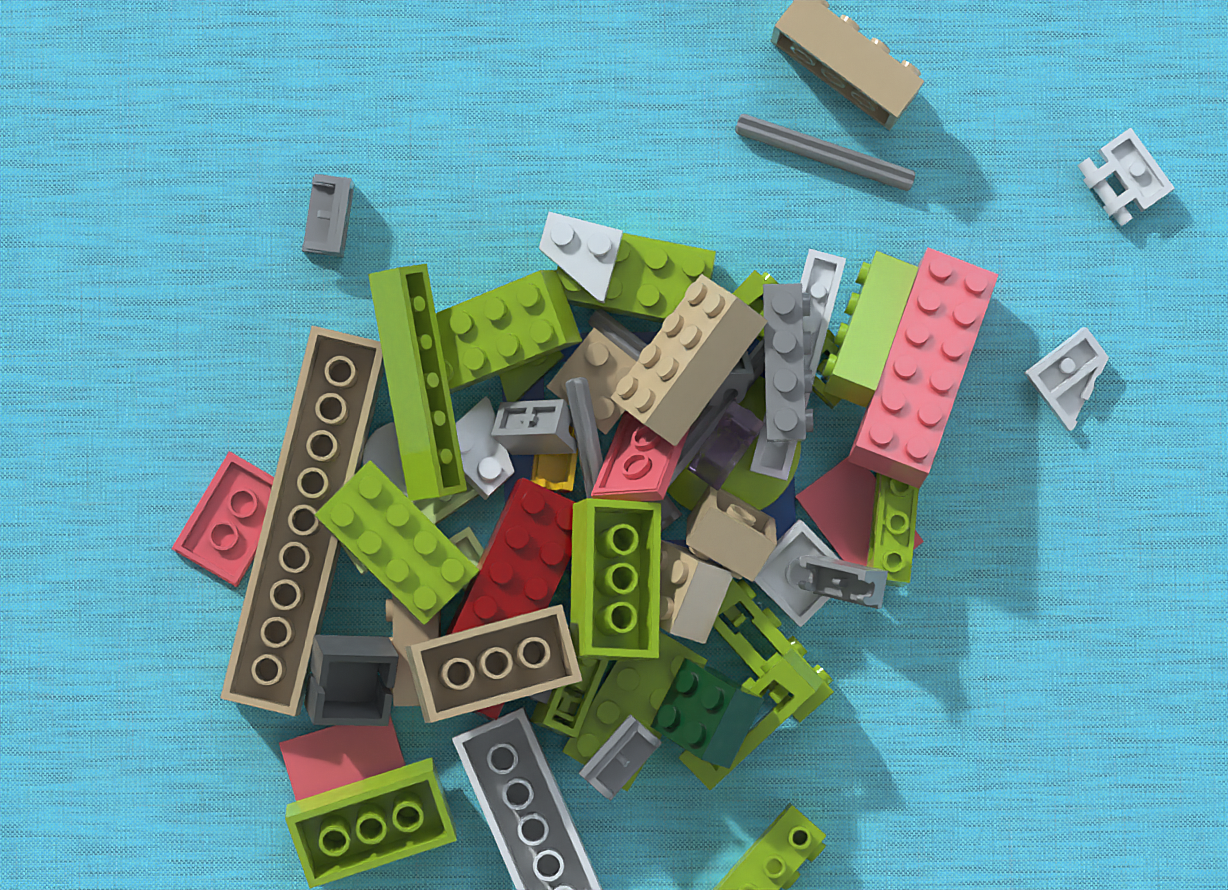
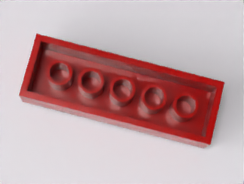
(518, 563)

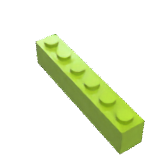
(417, 382)

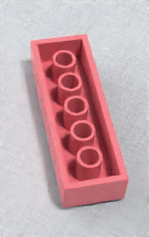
(923, 368)

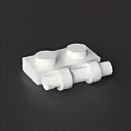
(1134, 169)

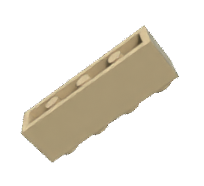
(406, 632)

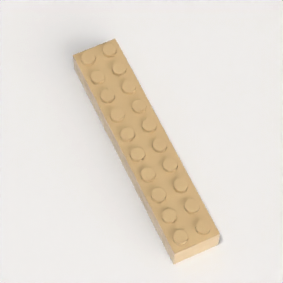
(295, 550)

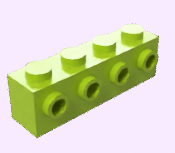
(870, 329)
(776, 854)

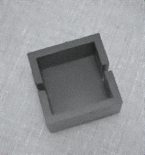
(347, 682)

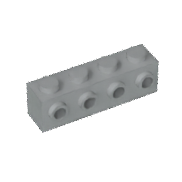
(784, 362)

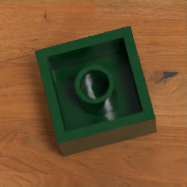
(707, 713)

